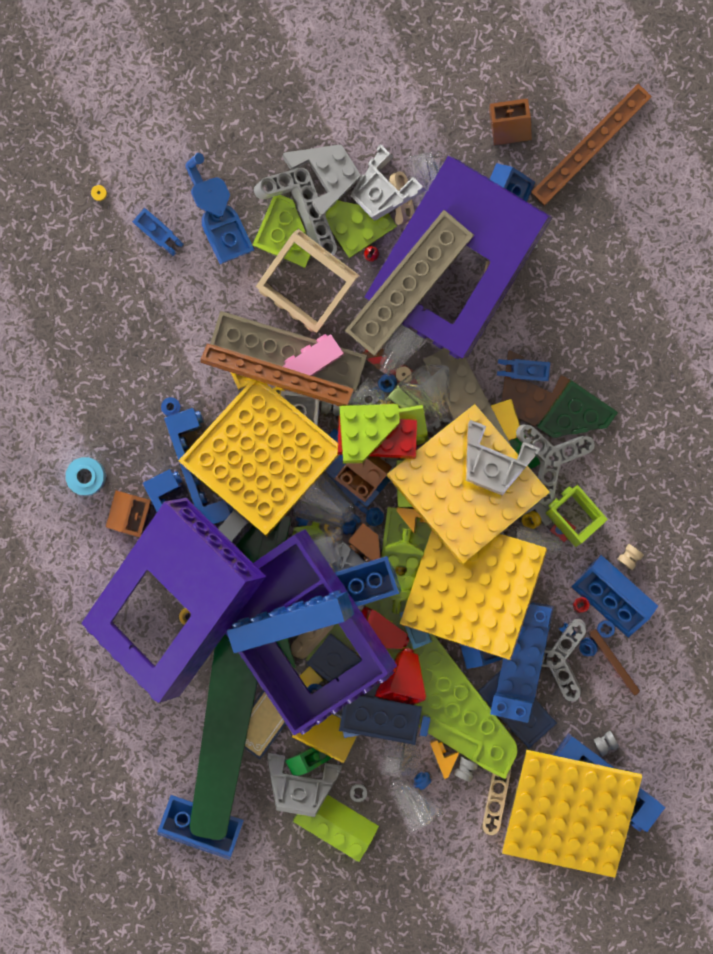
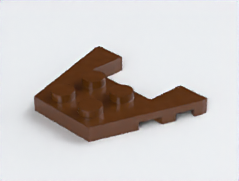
(529, 399)

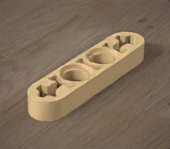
(494, 797)

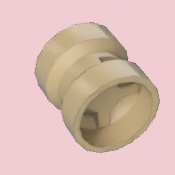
(630, 557)

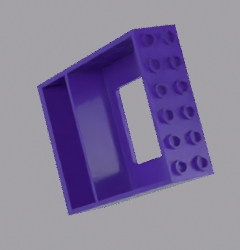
(504, 233)
(200, 572)
(296, 574)

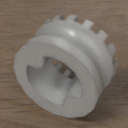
(364, 792)

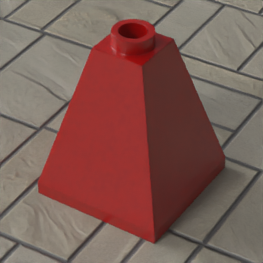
(387, 632)
(406, 683)

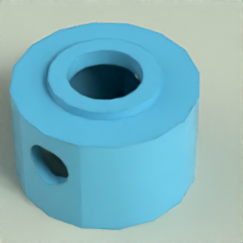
(97, 471)

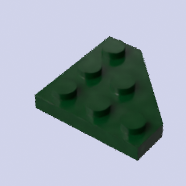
(576, 413)

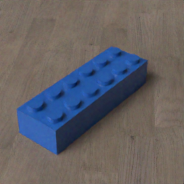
(290, 622)

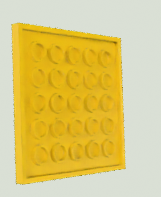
(261, 455)
(455, 509)
(477, 601)
(571, 813)

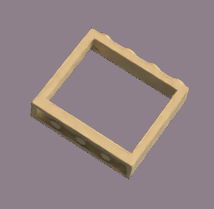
(325, 258)

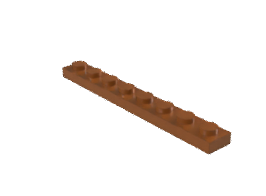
(591, 144)
(276, 375)

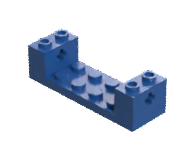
(181, 424)
(161, 486)
(521, 674)
(646, 808)

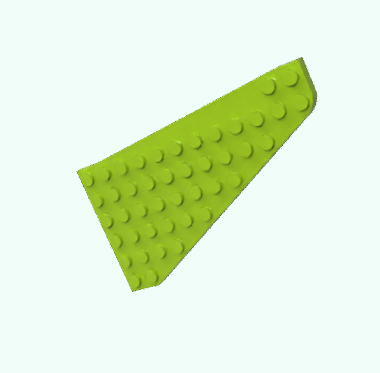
(454, 705)

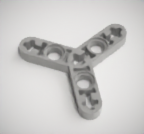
(557, 451)
(562, 663)

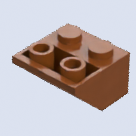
(510, 122)
(363, 477)
(129, 513)
(366, 542)

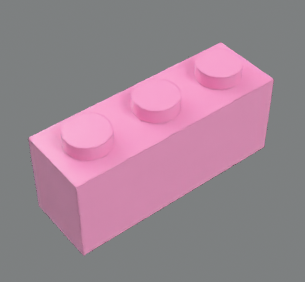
(316, 357)

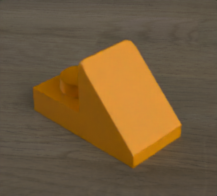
(410, 517)
(445, 762)

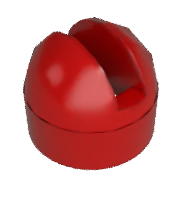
(375, 255)
(584, 608)

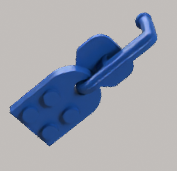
(224, 233)

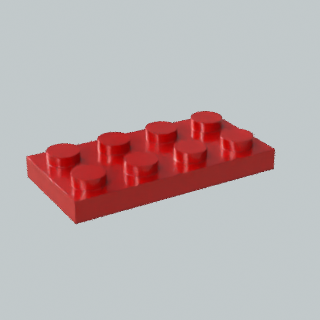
(398, 444)

